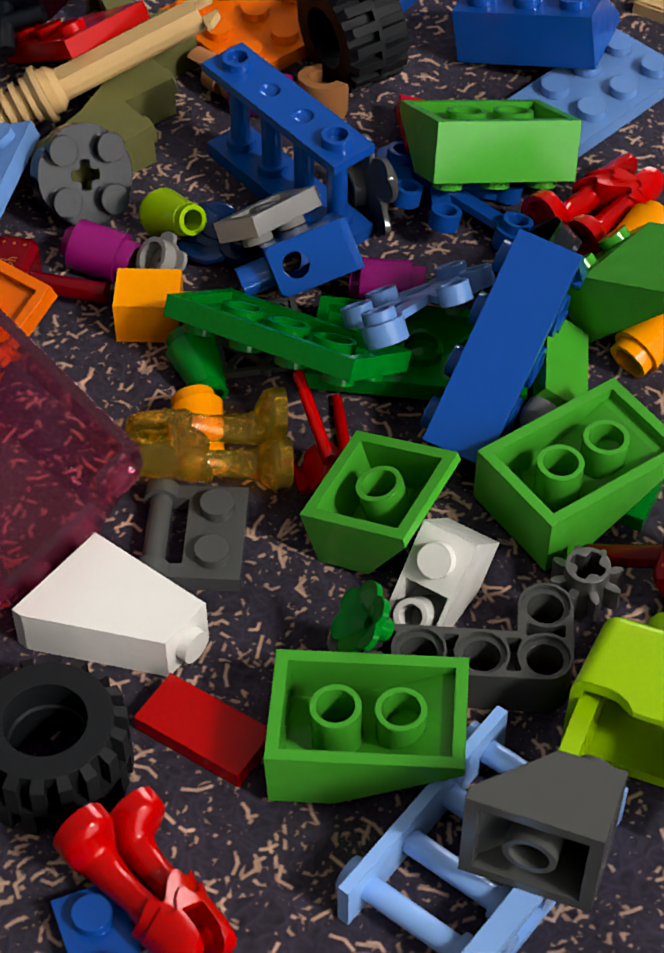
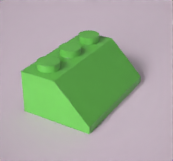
(491, 142)

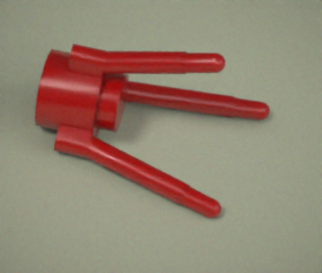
(323, 454)

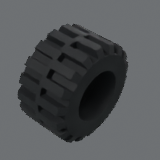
(355, 39)
(66, 700)

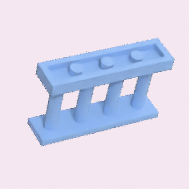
(509, 911)

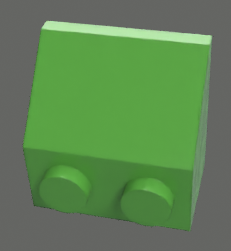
(374, 499)

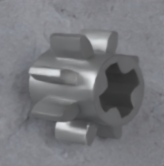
(588, 580)

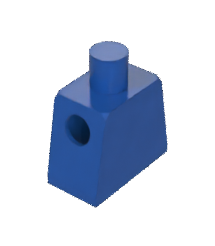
(325, 253)

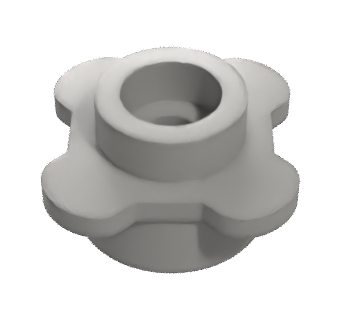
(161, 253)

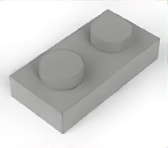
(278, 212)

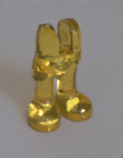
(178, 443)

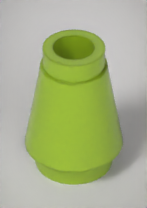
(170, 211)

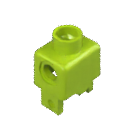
(619, 700)

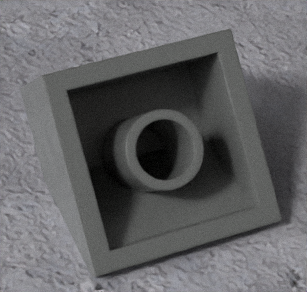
(545, 826)

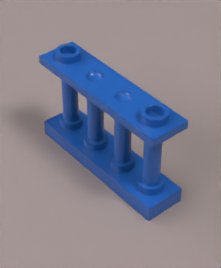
(291, 112)

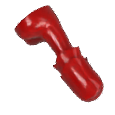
(603, 192)
(121, 852)

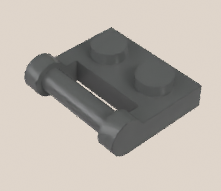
(212, 537)

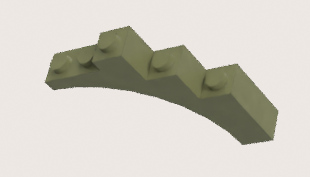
(133, 100)

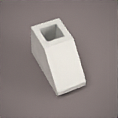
(441, 574)

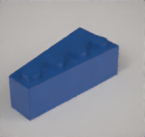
(505, 344)

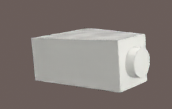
(112, 613)

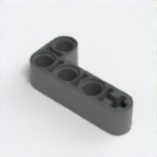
(507, 655)

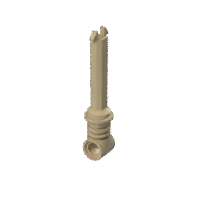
(47, 91)

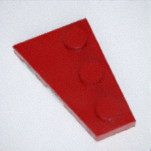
(75, 36)

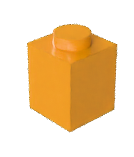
(141, 302)

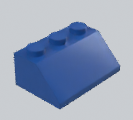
(534, 32)

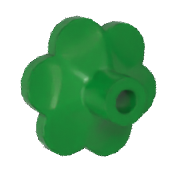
(362, 619)

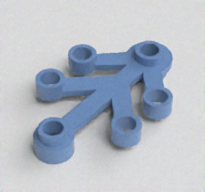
(384, 311)

